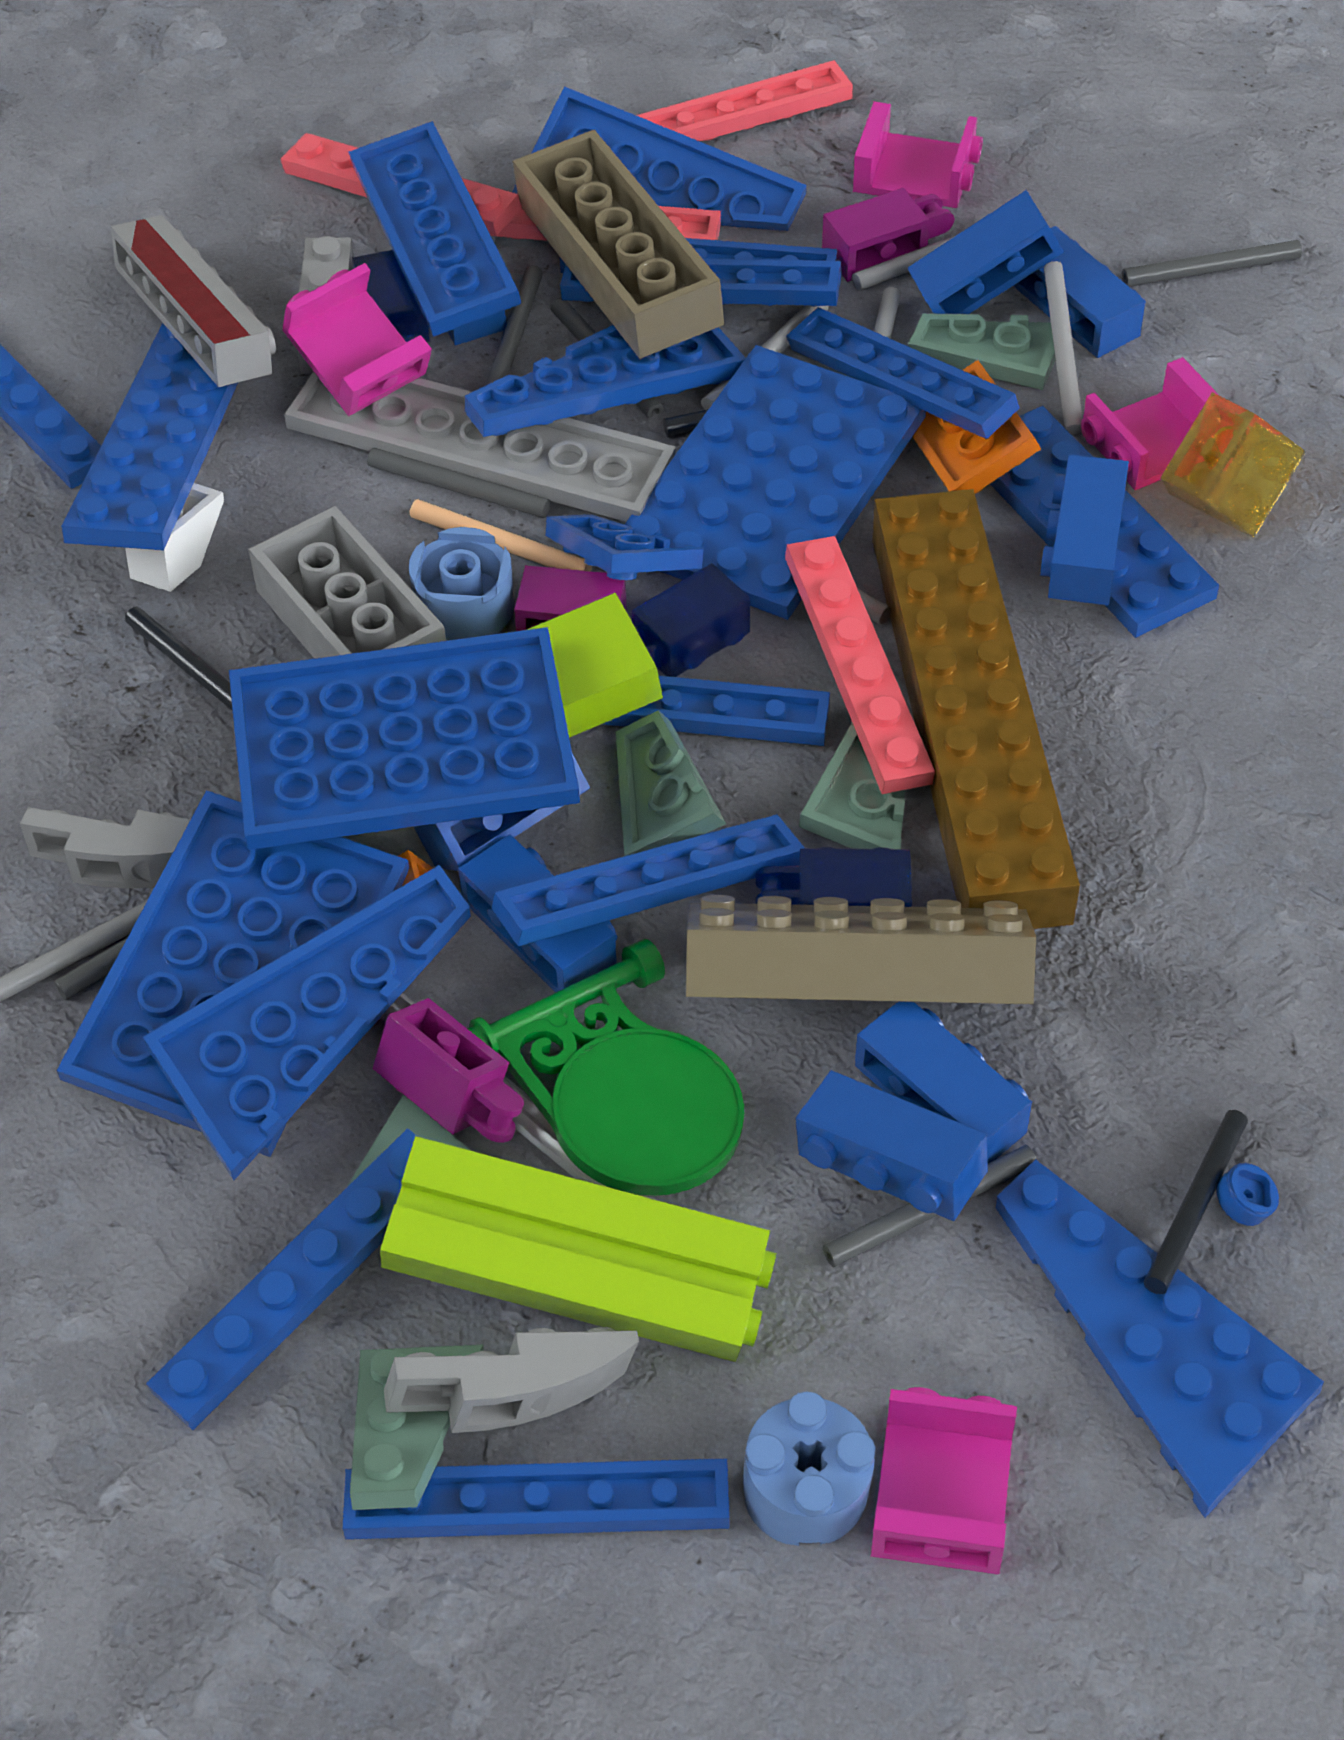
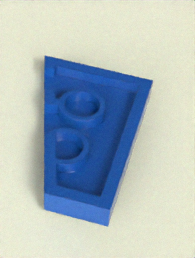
(617, 549)

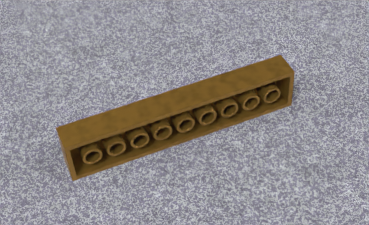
(973, 708)

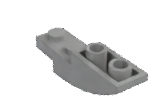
(105, 850)
(495, 1391)

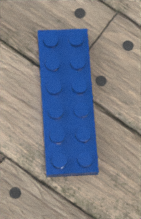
(434, 229)
(1152, 571)

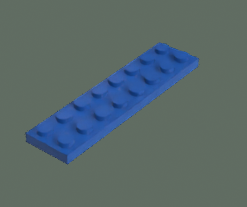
(149, 453)

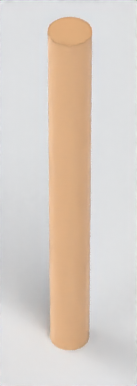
(514, 543)

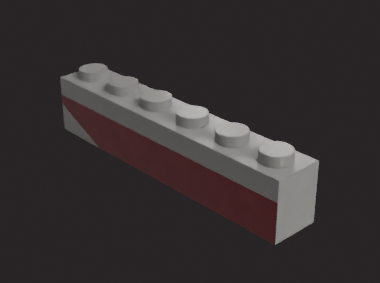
(193, 301)

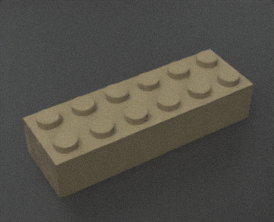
(619, 244)
(860, 951)

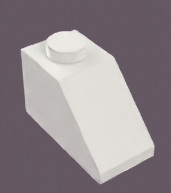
(185, 546)

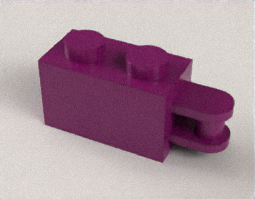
(883, 229)
(447, 1071)

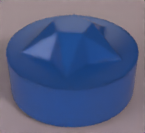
(1247, 1194)

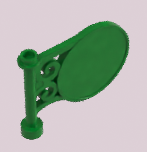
(633, 1102)

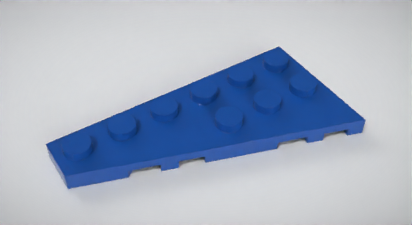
(679, 168)
(597, 376)
(279, 1032)
(1179, 1358)

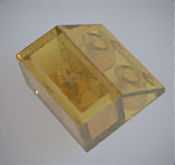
(1232, 465)

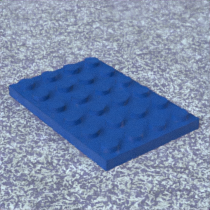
(773, 465)
(400, 738)
(204, 929)

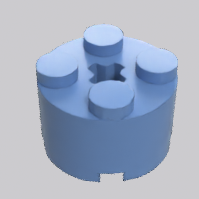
(464, 582)
(807, 1470)

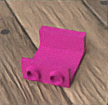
(914, 163)
(352, 341)
(1151, 428)
(944, 1480)

